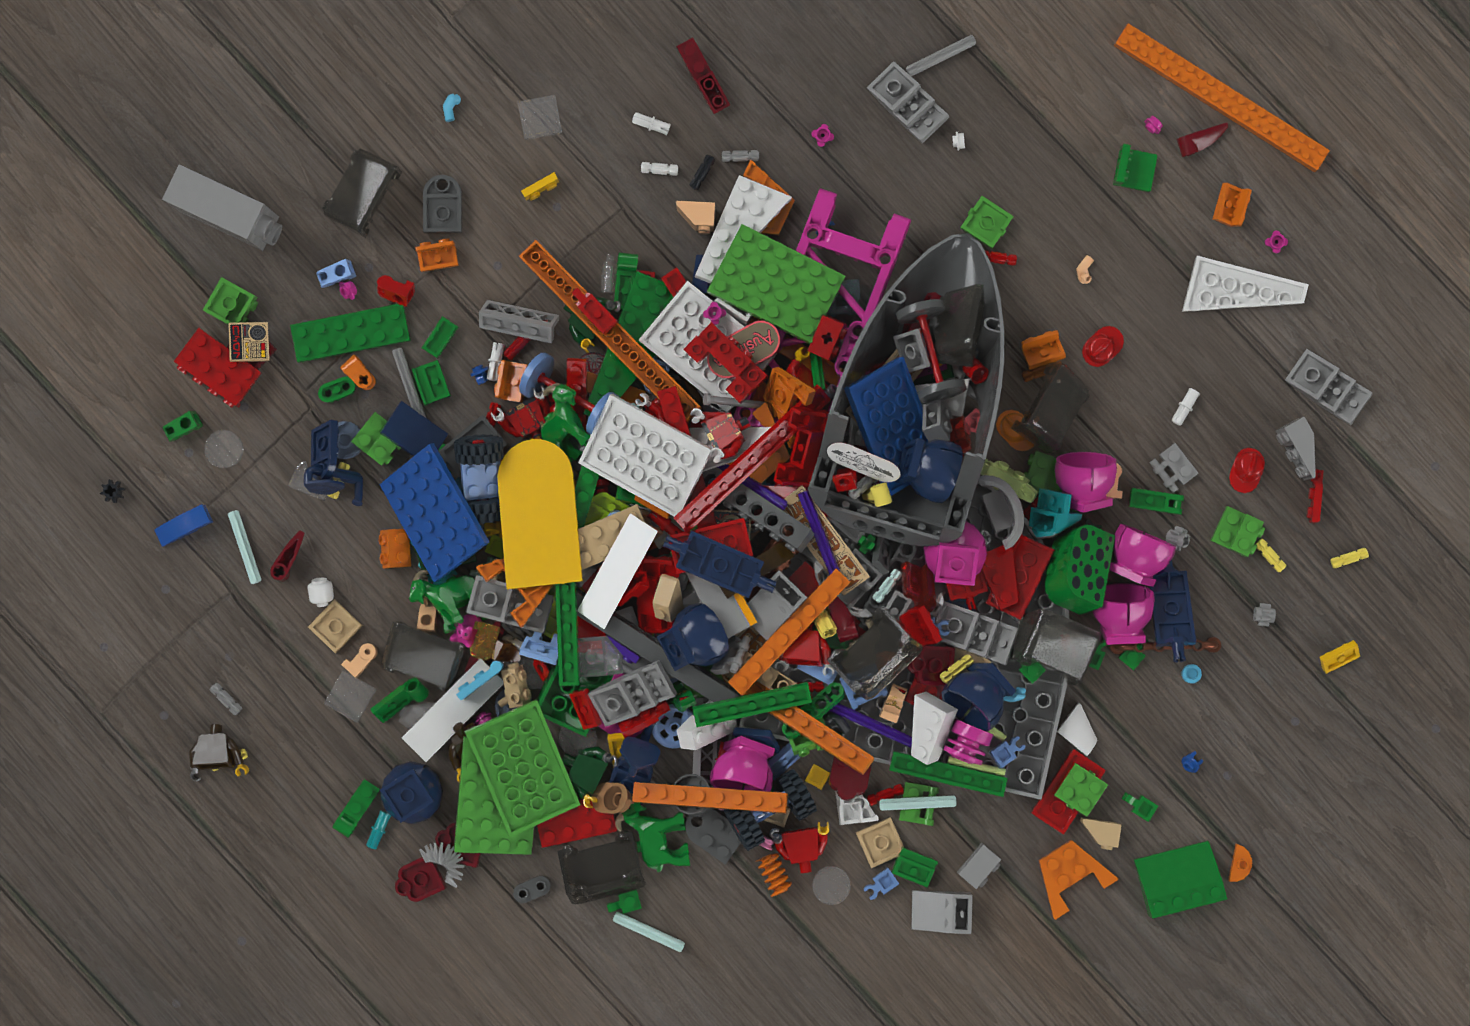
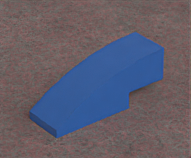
(183, 525)

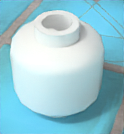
(320, 591)

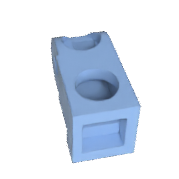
(336, 273)

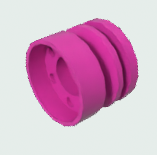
(968, 742)

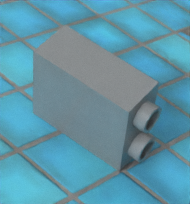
(222, 208)

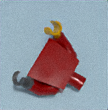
(801, 845)

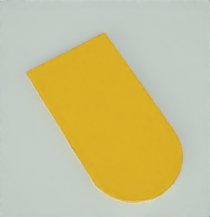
(538, 516)

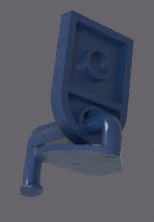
(323, 465)
(636, 760)

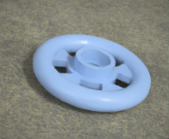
(658, 727)

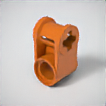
(357, 371)

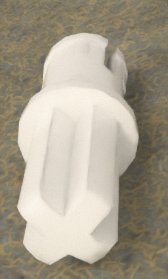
(651, 123)
(495, 361)
(1185, 406)

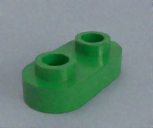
(337, 389)

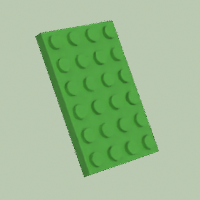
(775, 283)
(522, 768)
(478, 820)

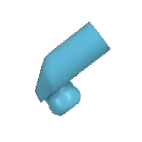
(448, 106)
(1017, 696)

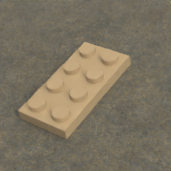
(600, 536)

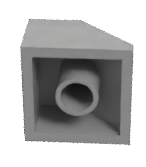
(913, 348)

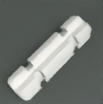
(659, 168)

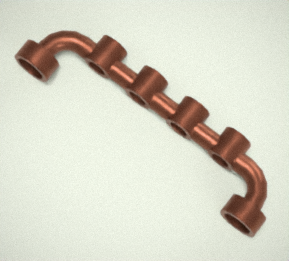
(1211, 644)

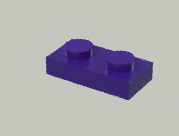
(628, 655)

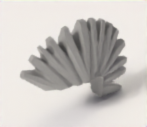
(444, 859)

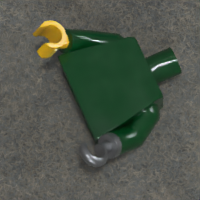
(580, 332)
(587, 771)

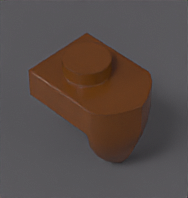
(506, 652)

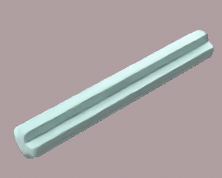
(244, 547)
(917, 802)
(648, 931)

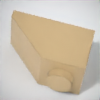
(667, 598)
(1103, 832)

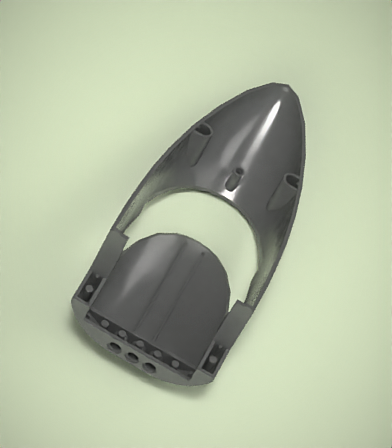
(911, 518)

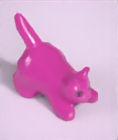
(465, 632)

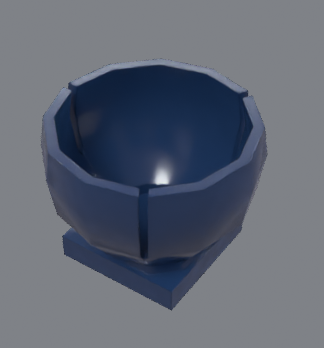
(930, 467)
(695, 638)
(982, 687)
(411, 792)

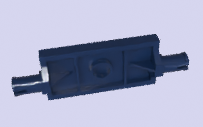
(719, 564)
(1173, 611)

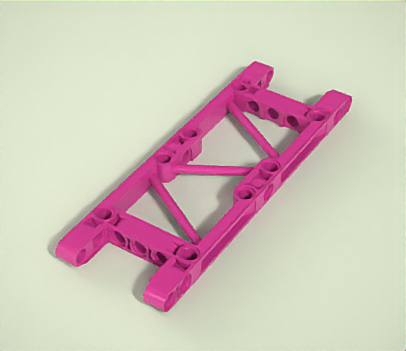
(851, 247)

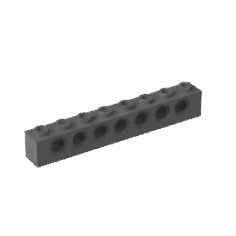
(801, 534)

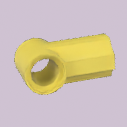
(878, 494)
(825, 624)

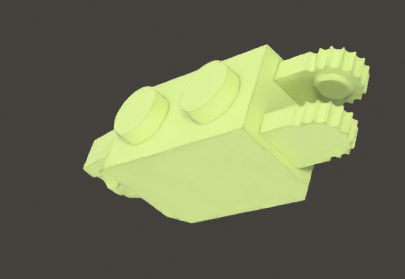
(1014, 478)

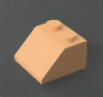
(698, 215)

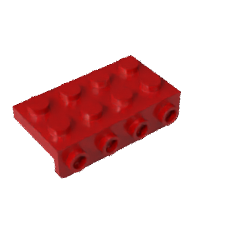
(211, 365)

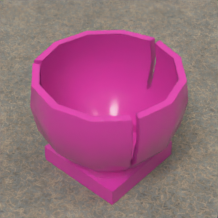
(1087, 478)
(1140, 555)
(959, 559)
(1125, 613)
(745, 764)

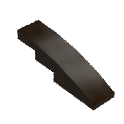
(772, 560)

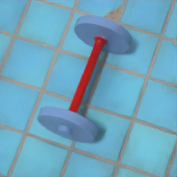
(539, 373)

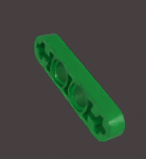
(818, 713)

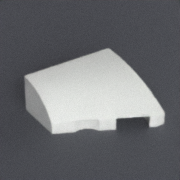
(1078, 730)
(854, 810)

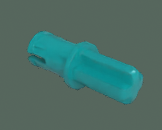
(378, 830)

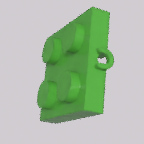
(986, 222)
(1081, 789)

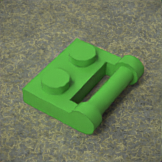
(912, 815)

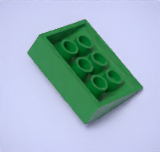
(556, 701)
(1180, 879)

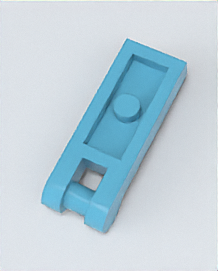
(480, 679)

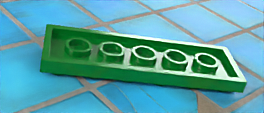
(350, 332)

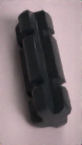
(702, 172)

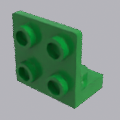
(1134, 169)

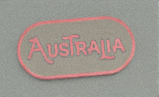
(758, 338)

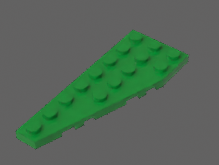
(642, 307)

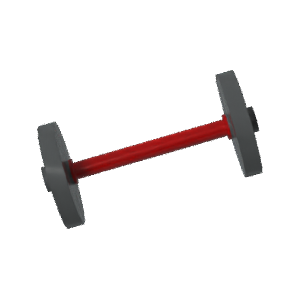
(920, 313)

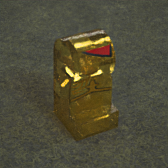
(484, 640)

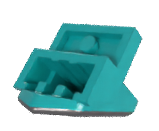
(1052, 514)

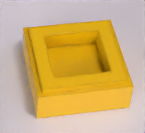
(817, 776)

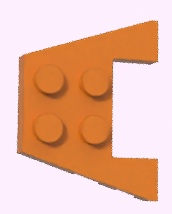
(755, 174)
(783, 393)
(765, 417)
(532, 595)
(1066, 867)

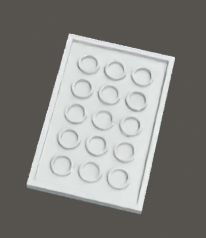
(678, 327)
(645, 455)

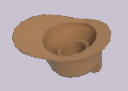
(612, 798)

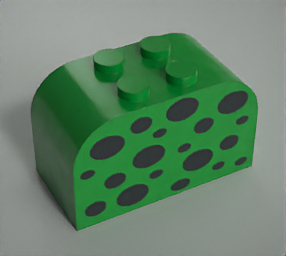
(1079, 569)

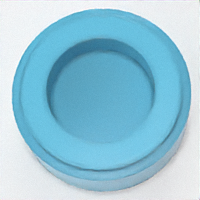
(1191, 673)

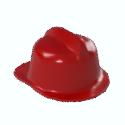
(1103, 346)
(1247, 470)

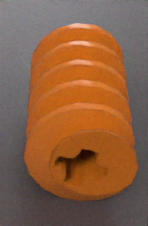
(774, 874)

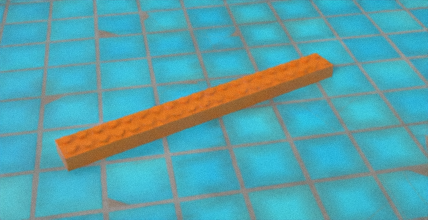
(1221, 98)
(617, 339)

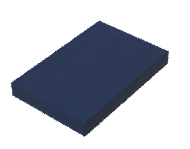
(412, 430)

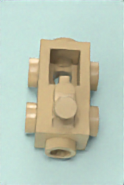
(515, 686)

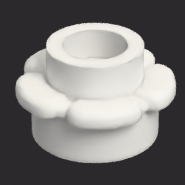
(958, 141)

